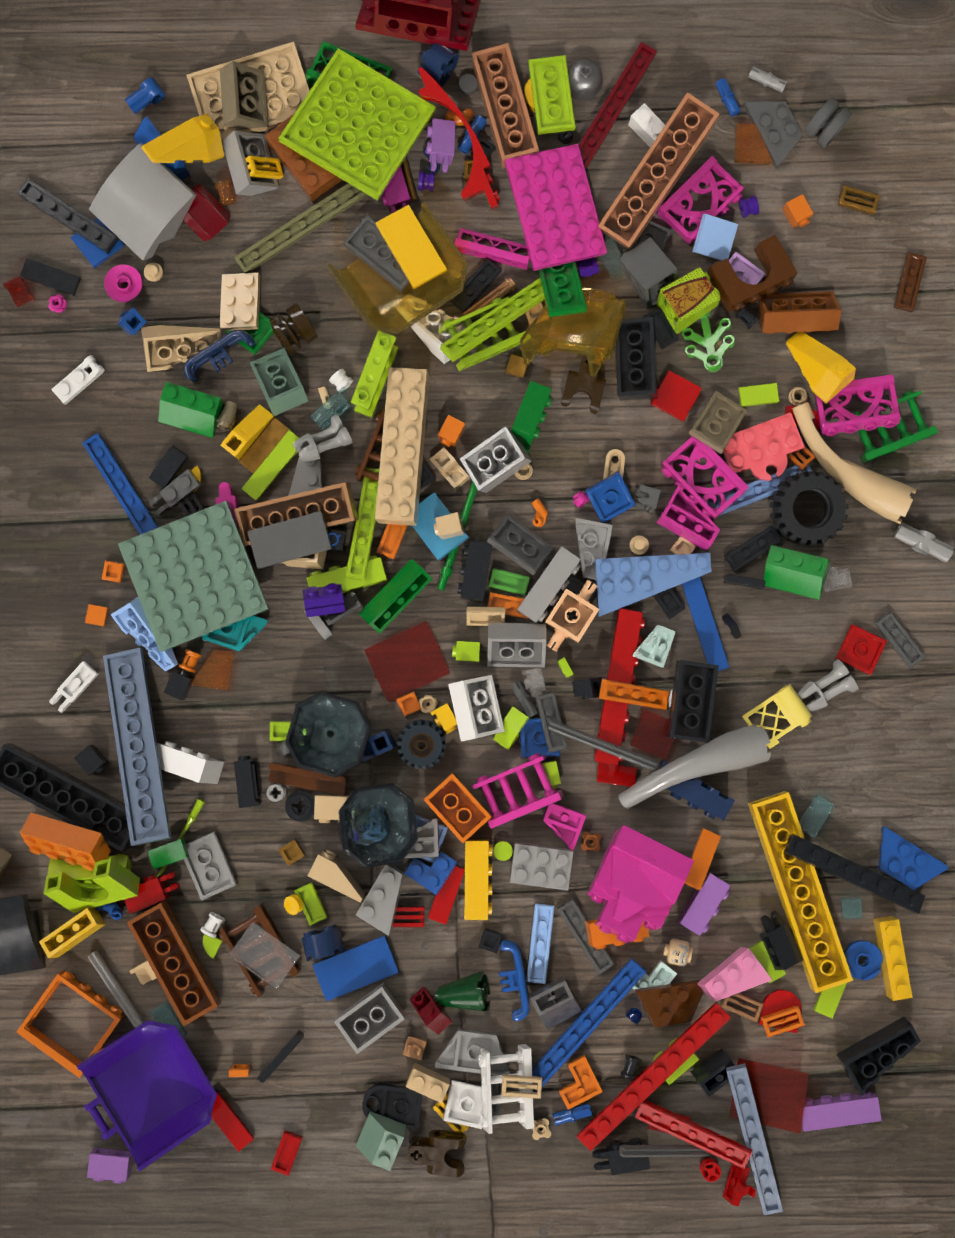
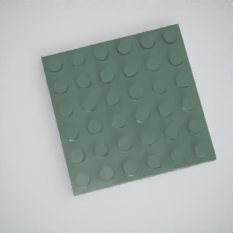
(193, 576)

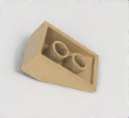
(332, 873)

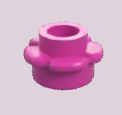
(60, 307)
(580, 499)

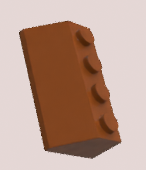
(799, 312)

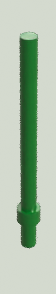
(446, 571)

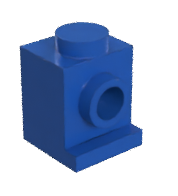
(131, 321)

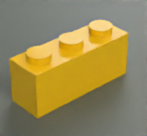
(72, 933)

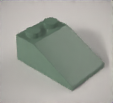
(279, 382)

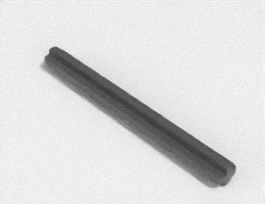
(602, 745)

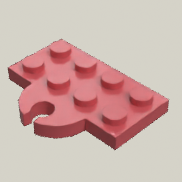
(764, 447)

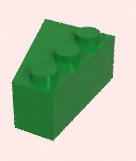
(531, 414)

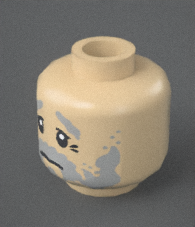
(678, 952)

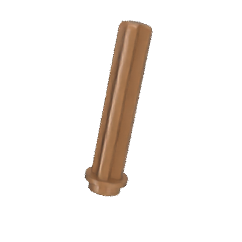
(500, 291)

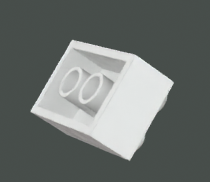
(476, 708)

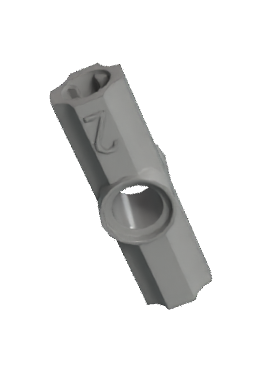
(923, 542)

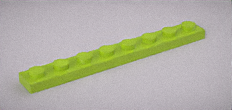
(493, 321)

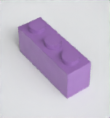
(704, 904)

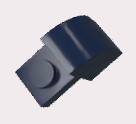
(379, 744)

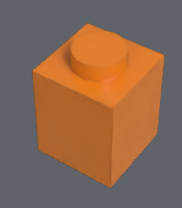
(798, 211)
(451, 431)

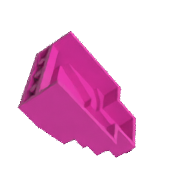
(637, 883)

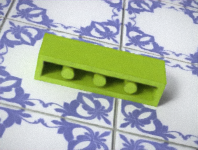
(375, 575)
(79, 873)

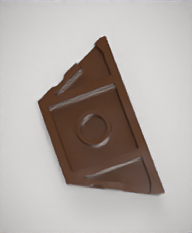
(670, 1002)

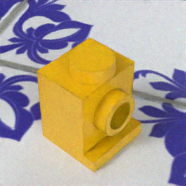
(445, 718)

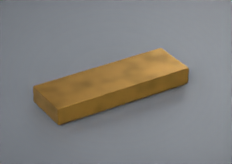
(264, 445)

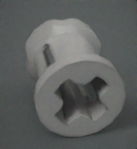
(271, 796)

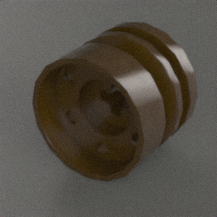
(293, 329)

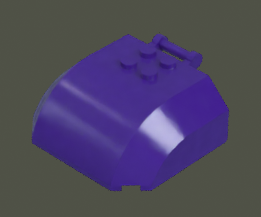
(149, 1090)

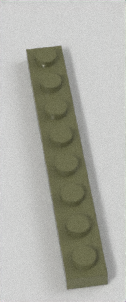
(299, 227)

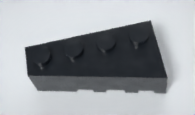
(877, 1053)

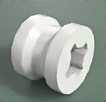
(341, 380)

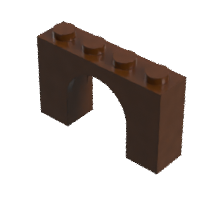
(736, 293)

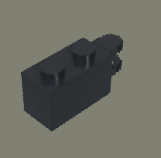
(779, 942)
(617, 1163)

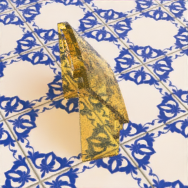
(579, 333)

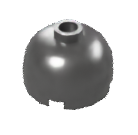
(585, 79)

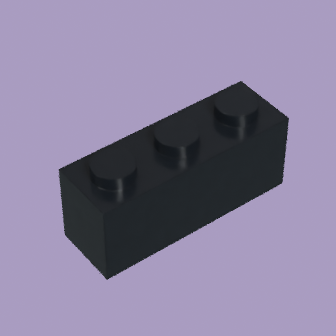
(475, 571)

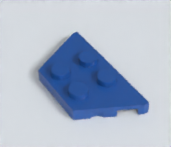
(906, 861)

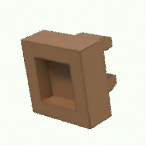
(414, 1047)

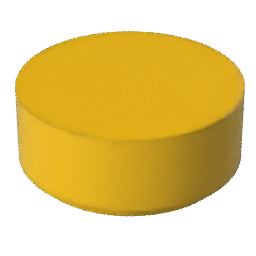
(293, 904)

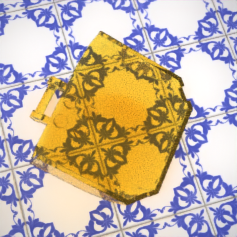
(395, 311)

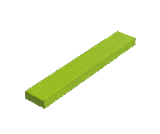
(363, 530)

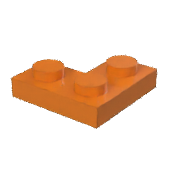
(585, 1083)

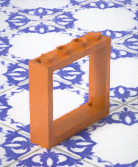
(49, 1046)

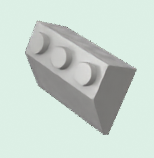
(237, 148)
(495, 460)
(516, 645)

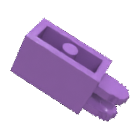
(441, 143)

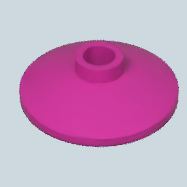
(117, 277)

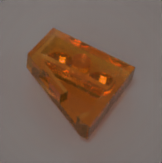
(750, 145)

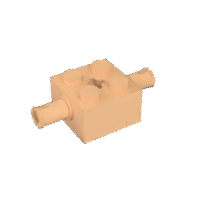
(583, 611)

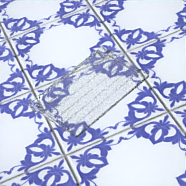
(264, 955)

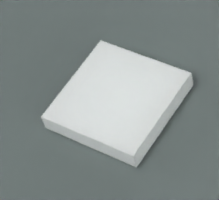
(464, 1104)

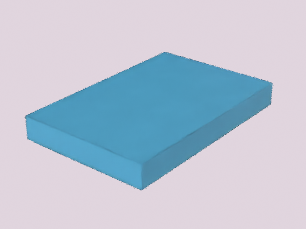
(427, 512)

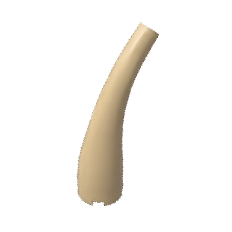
(870, 488)

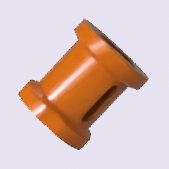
(190, 660)

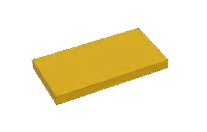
(411, 247)

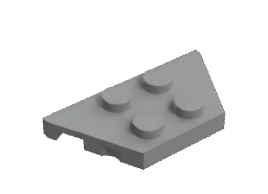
(464, 1049)

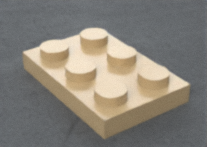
(240, 301)

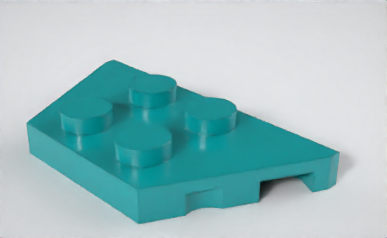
(237, 634)

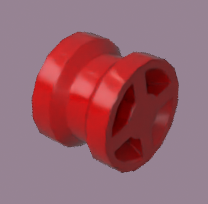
(710, 1174)

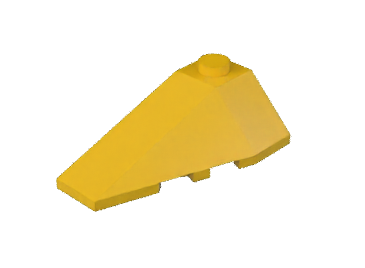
(190, 141)
(822, 367)

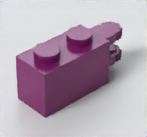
(396, 193)

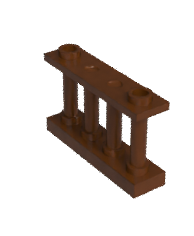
(361, 470)
(259, 916)

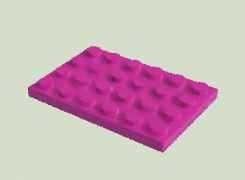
(555, 207)

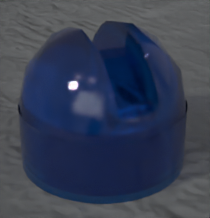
(634, 1015)

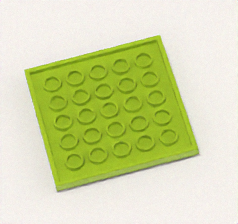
(357, 124)

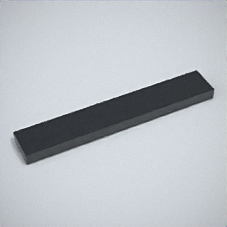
(68, 216)

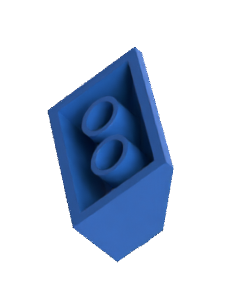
(148, 132)

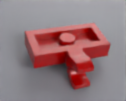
(736, 1185)

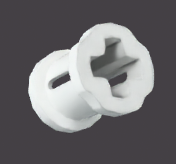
(212, 924)

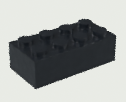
(636, 359)
(692, 701)

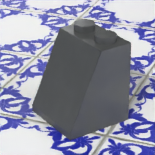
(648, 270)

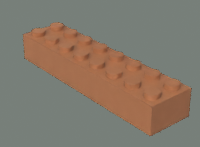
(659, 171)

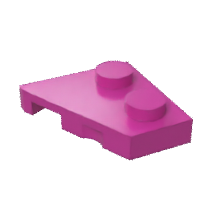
(565, 822)

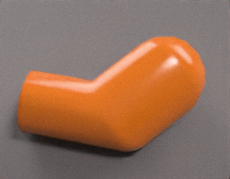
(467, 113)
(541, 513)

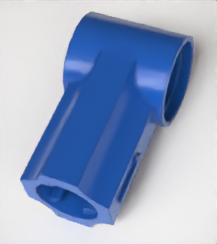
(148, 94)

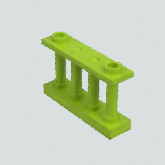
(482, 352)
(375, 374)

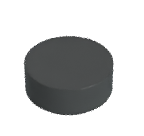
(468, 84)

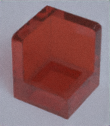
(19, 291)

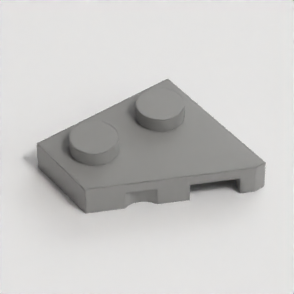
(427, 841)

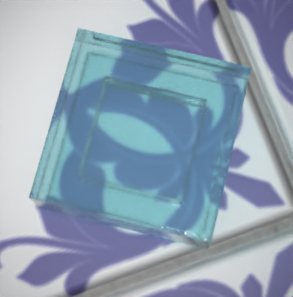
(851, 908)

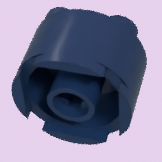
(439, 62)
(322, 944)

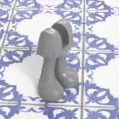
(307, 444)
(839, 671)

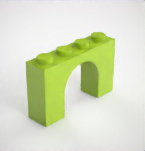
(112, 881)

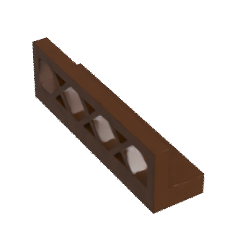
(306, 779)

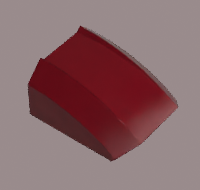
(206, 214)

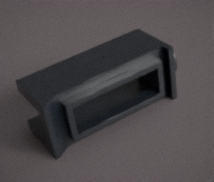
(247, 782)

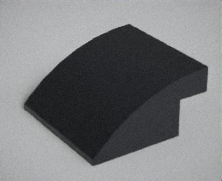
(19, 936)

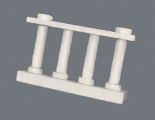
(525, 1115)

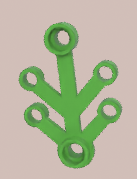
(709, 342)

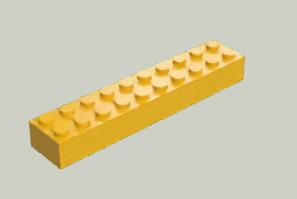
(800, 894)

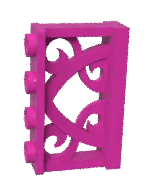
(703, 175)
(859, 387)
(701, 450)

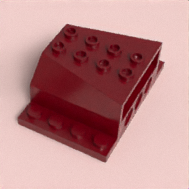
(422, 21)

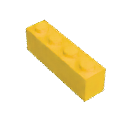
(476, 879)
(894, 960)

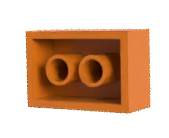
(457, 807)

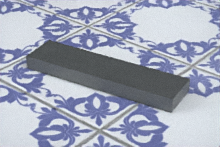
(576, 922)

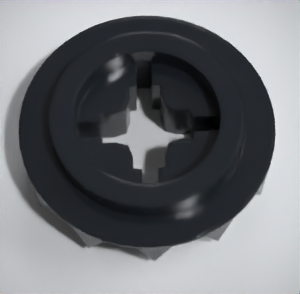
(293, 811)

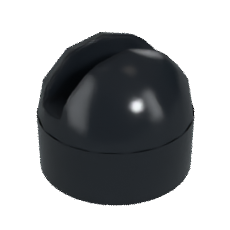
(569, 137)

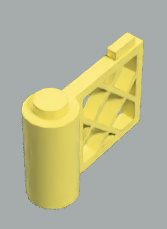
(792, 708)

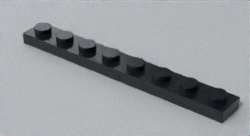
(854, 873)

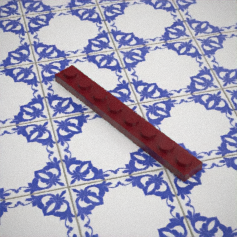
(615, 102)

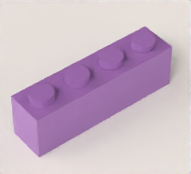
(840, 1111)

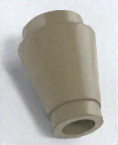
(227, 417)

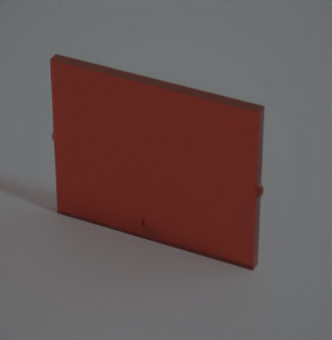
(406, 661)
(777, 1095)

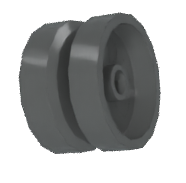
(827, 122)

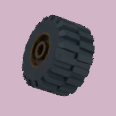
(421, 744)

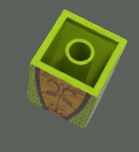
(688, 299)

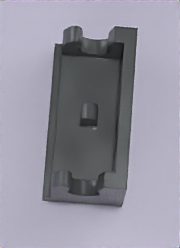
(649, 498)
(351, 605)

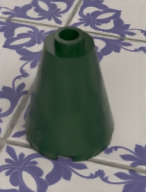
(465, 993)

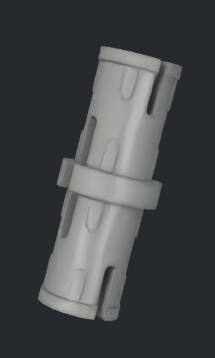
(767, 79)

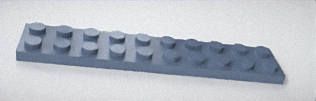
(136, 747)

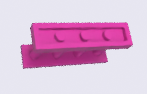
(533, 802)

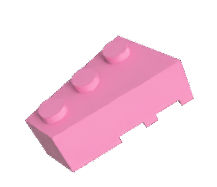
(734, 975)

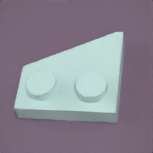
(656, 646)

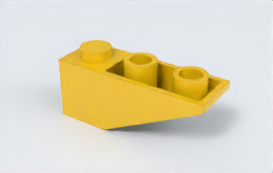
(247, 432)

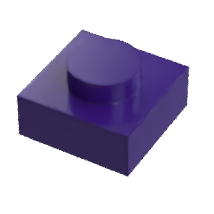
(587, 267)

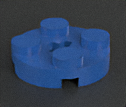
(873, 961)

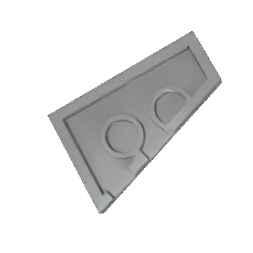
(306, 476)
(592, 544)

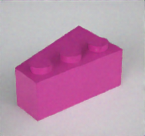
(688, 521)

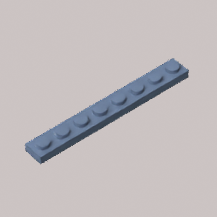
(754, 1139)

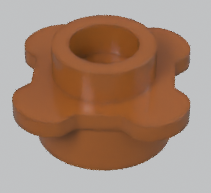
(587, 837)

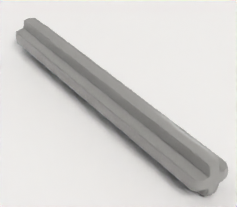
(115, 988)

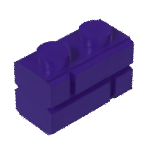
(323, 600)

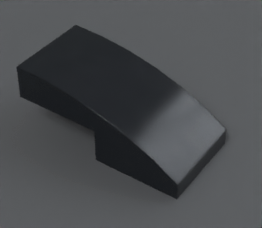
(168, 466)

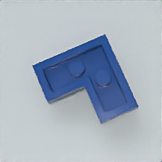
(432, 877)

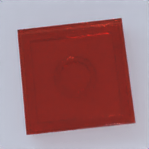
(652, 735)

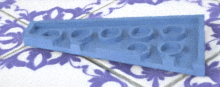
(636, 578)

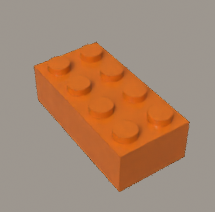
(64, 841)

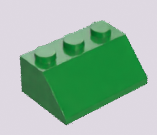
(189, 409)
(796, 572)

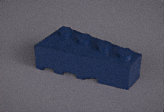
(701, 796)

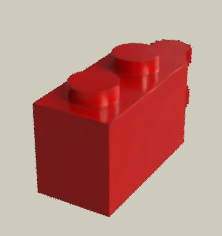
(151, 892)

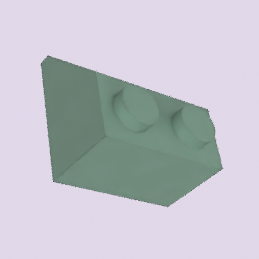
(381, 1140)

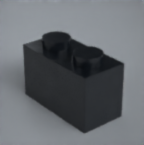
(712, 1073)

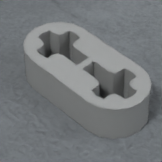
(321, 626)

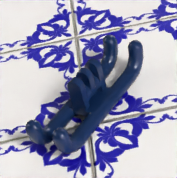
(216, 353)

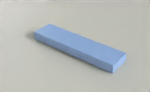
(540, 943)

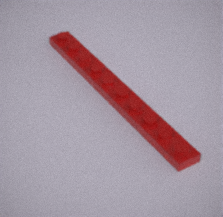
(653, 1076)

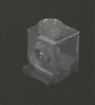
(534, 681)

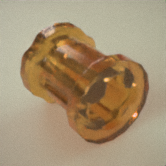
(225, 192)

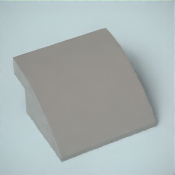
(142, 203)

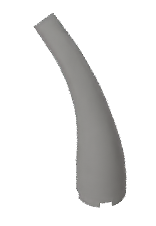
(725, 753)

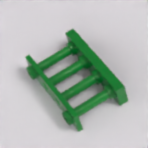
(905, 439)

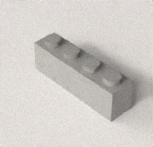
(548, 585)

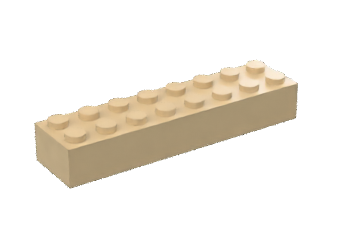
(402, 446)

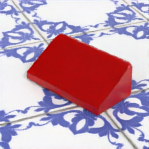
(616, 774)

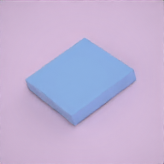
(715, 237)

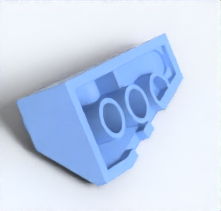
(133, 620)

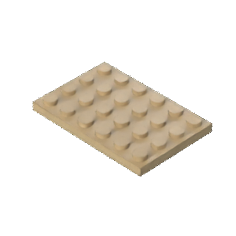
(284, 87)

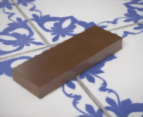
(910, 282)

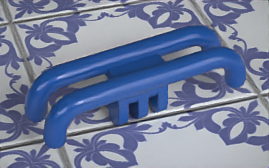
(515, 979)

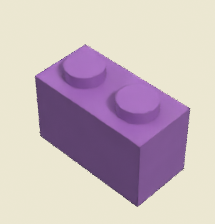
(110, 1165)

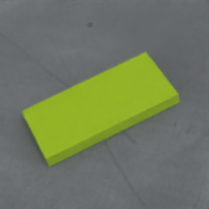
(551, 94)

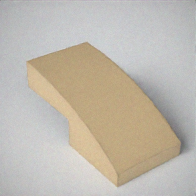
(449, 468)

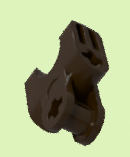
(583, 382)
(433, 1152)

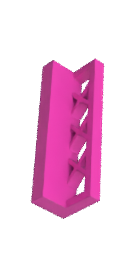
(494, 254)

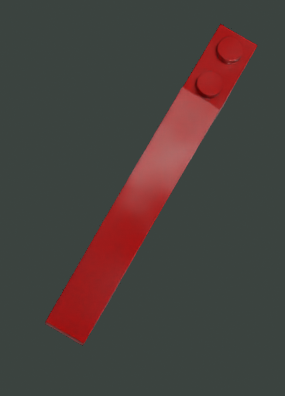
(479, 181)

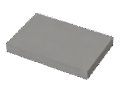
(209, 866)

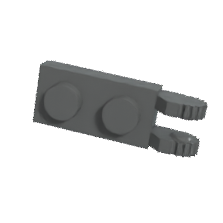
(176, 491)

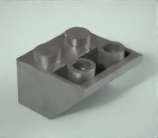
(555, 1002)

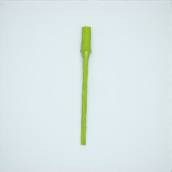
(191, 817)

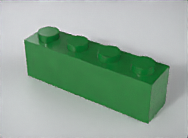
(395, 596)

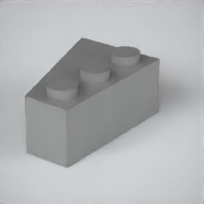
(382, 900)

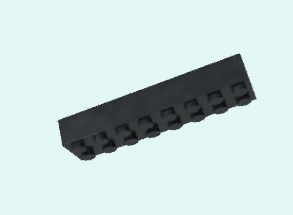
(63, 795)

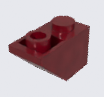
(430, 1011)

